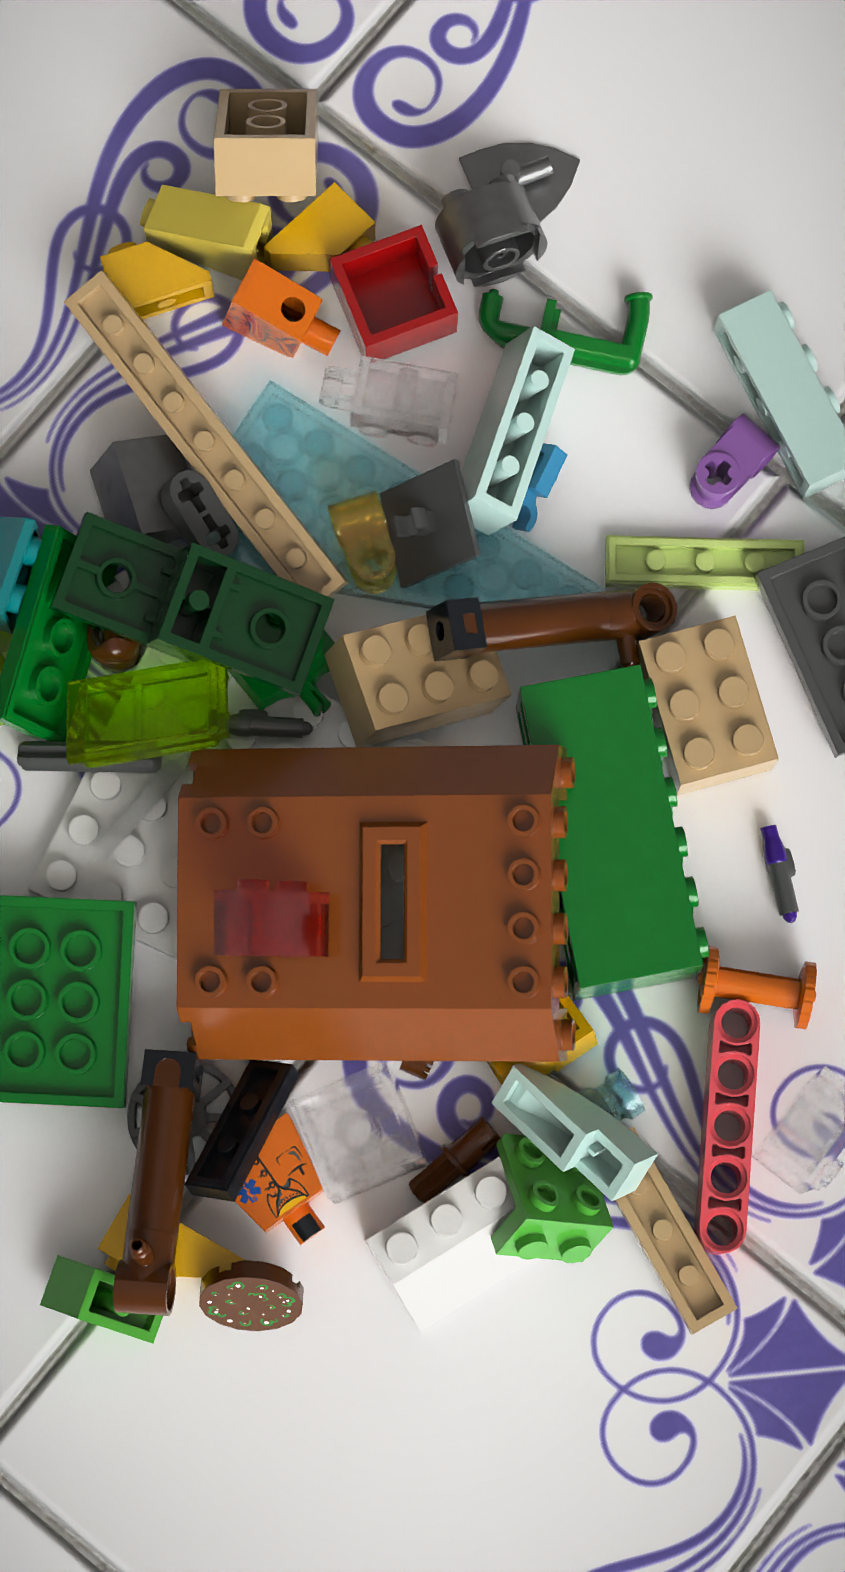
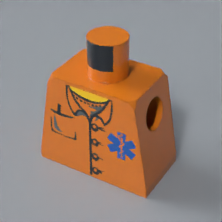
(283, 1185)

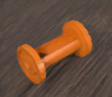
(757, 988)

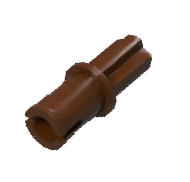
(455, 1160)

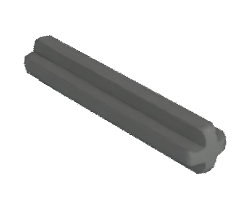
(52, 757)

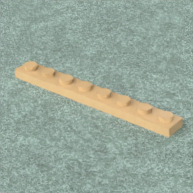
(202, 436)

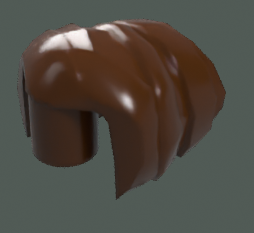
(115, 653)

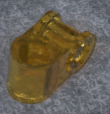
(364, 535)

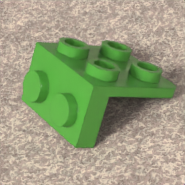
(555, 1210)

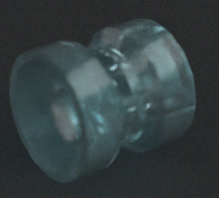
(616, 1096)

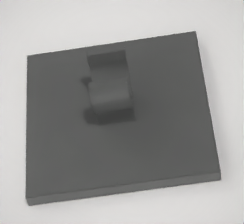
(430, 524)

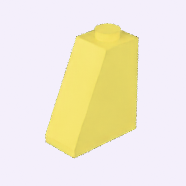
(208, 229)

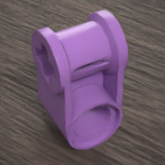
(734, 458)

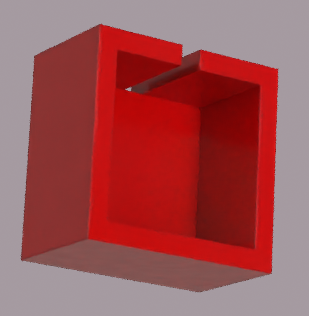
(389, 294)

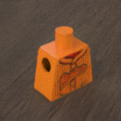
(261, 310)

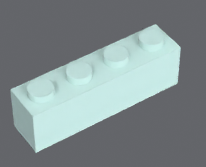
(785, 390)
(513, 427)

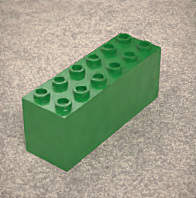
(623, 854)

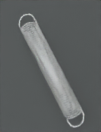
(140, 818)

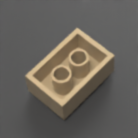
(266, 144)
(398, 690)
(707, 705)

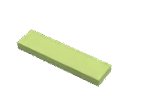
(693, 561)

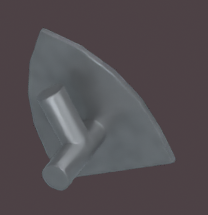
(538, 168)

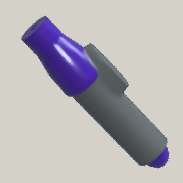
(781, 869)

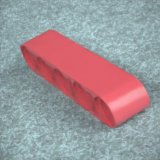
(739, 1104)

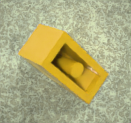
(320, 232)
(155, 278)

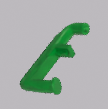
(589, 351)

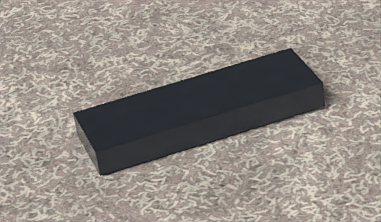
(242, 1130)

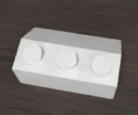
(445, 1248)

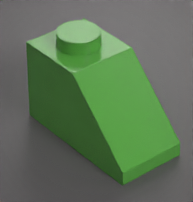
(88, 1296)

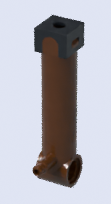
(471, 627)
(147, 1271)

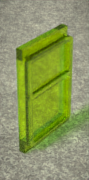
(146, 713)

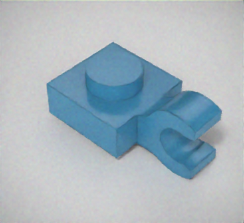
(542, 480)

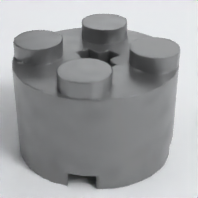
(489, 231)

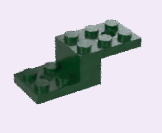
(192, 603)

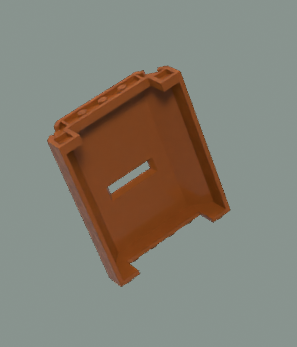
(477, 902)

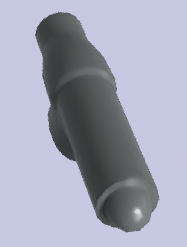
(258, 723)

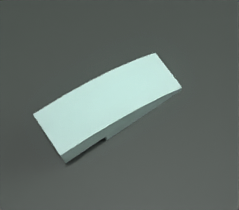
(574, 1131)

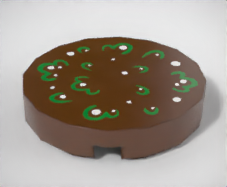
(251, 1296)

